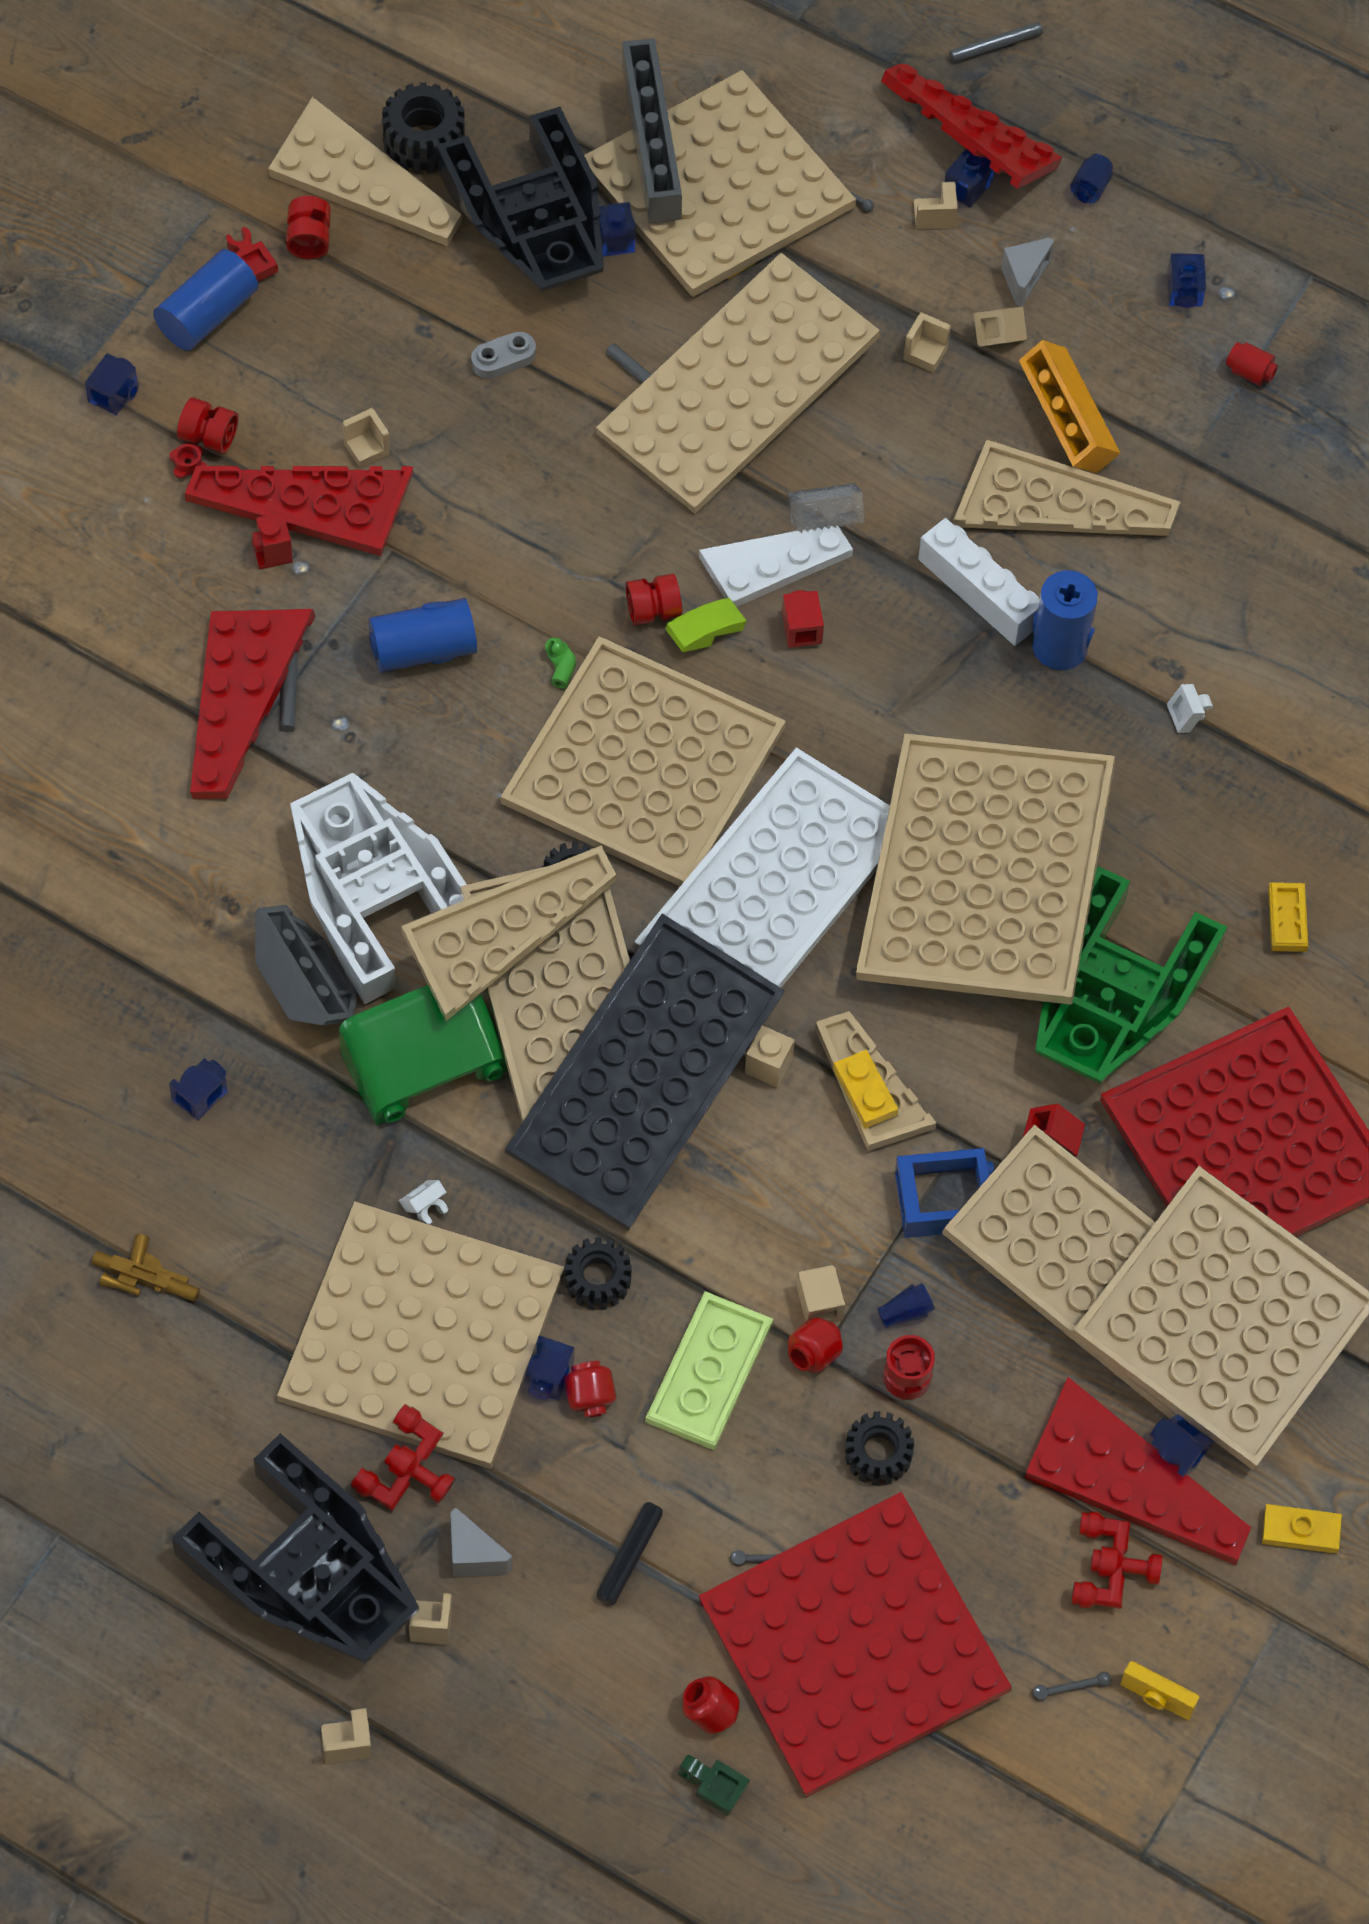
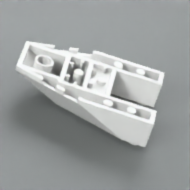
(359, 860)

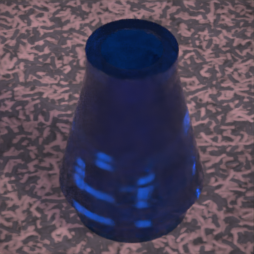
(907, 1306)

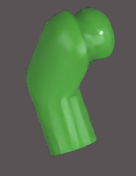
(562, 659)

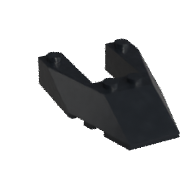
(539, 220)
(320, 1575)

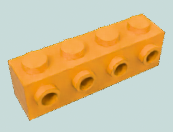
(1069, 407)

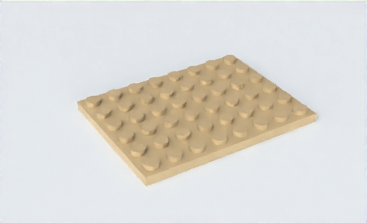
(986, 869)

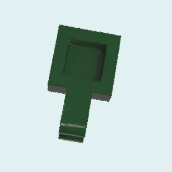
(718, 1786)

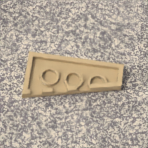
(844, 1037)

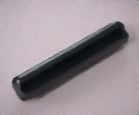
(629, 1553)

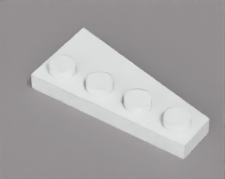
(771, 562)

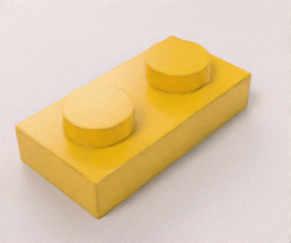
(865, 1089)

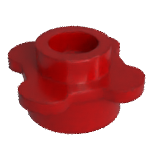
(184, 453)

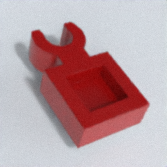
(254, 255)

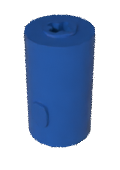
(205, 299)
(1064, 620)
(422, 635)

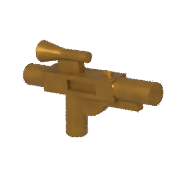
(144, 1270)

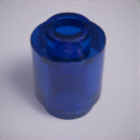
(1092, 178)

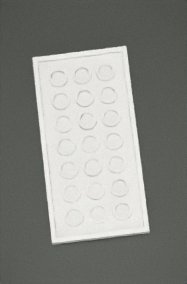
(783, 869)

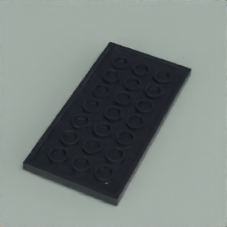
(644, 1072)

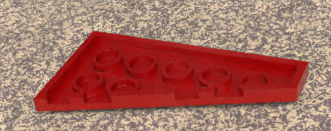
(975, 129)
(316, 501)
(241, 679)
(1111, 1467)

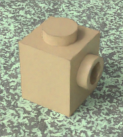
(769, 1056)

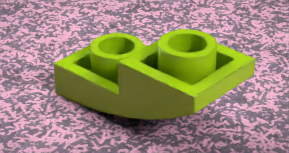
(701, 625)

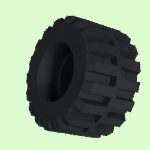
(420, 107)

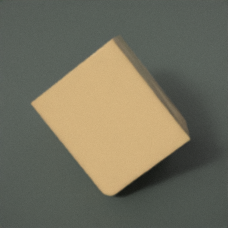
(937, 212)
(1000, 326)
(926, 342)
(366, 438)
(821, 1294)
(432, 1622)
(347, 1739)

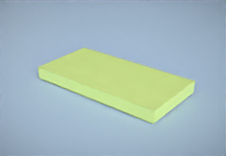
(709, 1370)

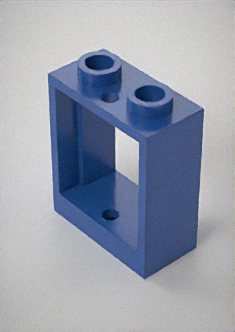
(933, 1223)

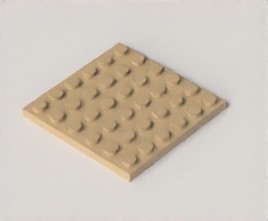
(742, 183)
(643, 762)
(1225, 1317)
(421, 1325)

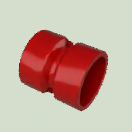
(308, 227)
(207, 425)
(653, 599)
(909, 1367)

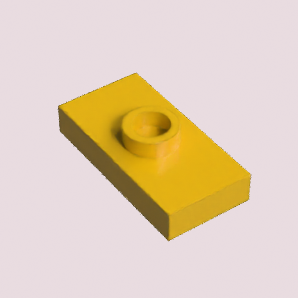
(1288, 917)
(1301, 1528)
(1159, 1691)

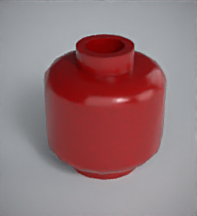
(815, 1345)
(590, 1388)
(710, 1704)

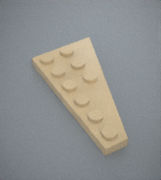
(344, 167)
(1040, 494)
(486, 935)

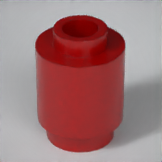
(1252, 363)

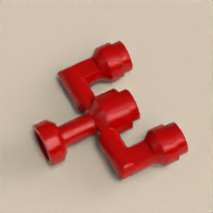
(406, 1464)
(1111, 1563)

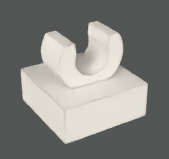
(1188, 707)
(422, 1198)

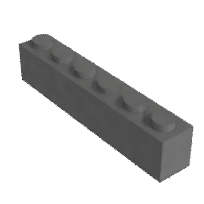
(651, 130)

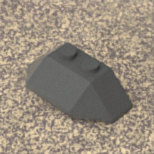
(301, 968)

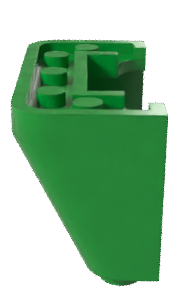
(411, 1049)

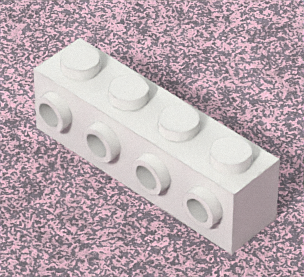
(979, 580)

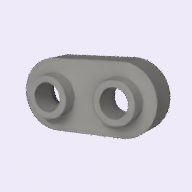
(504, 355)

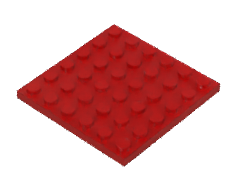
(1255, 1117)
(854, 1644)

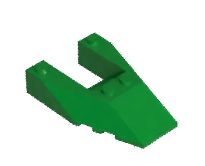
(1120, 995)

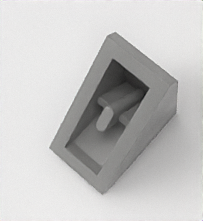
(1024, 267)
(475, 1551)

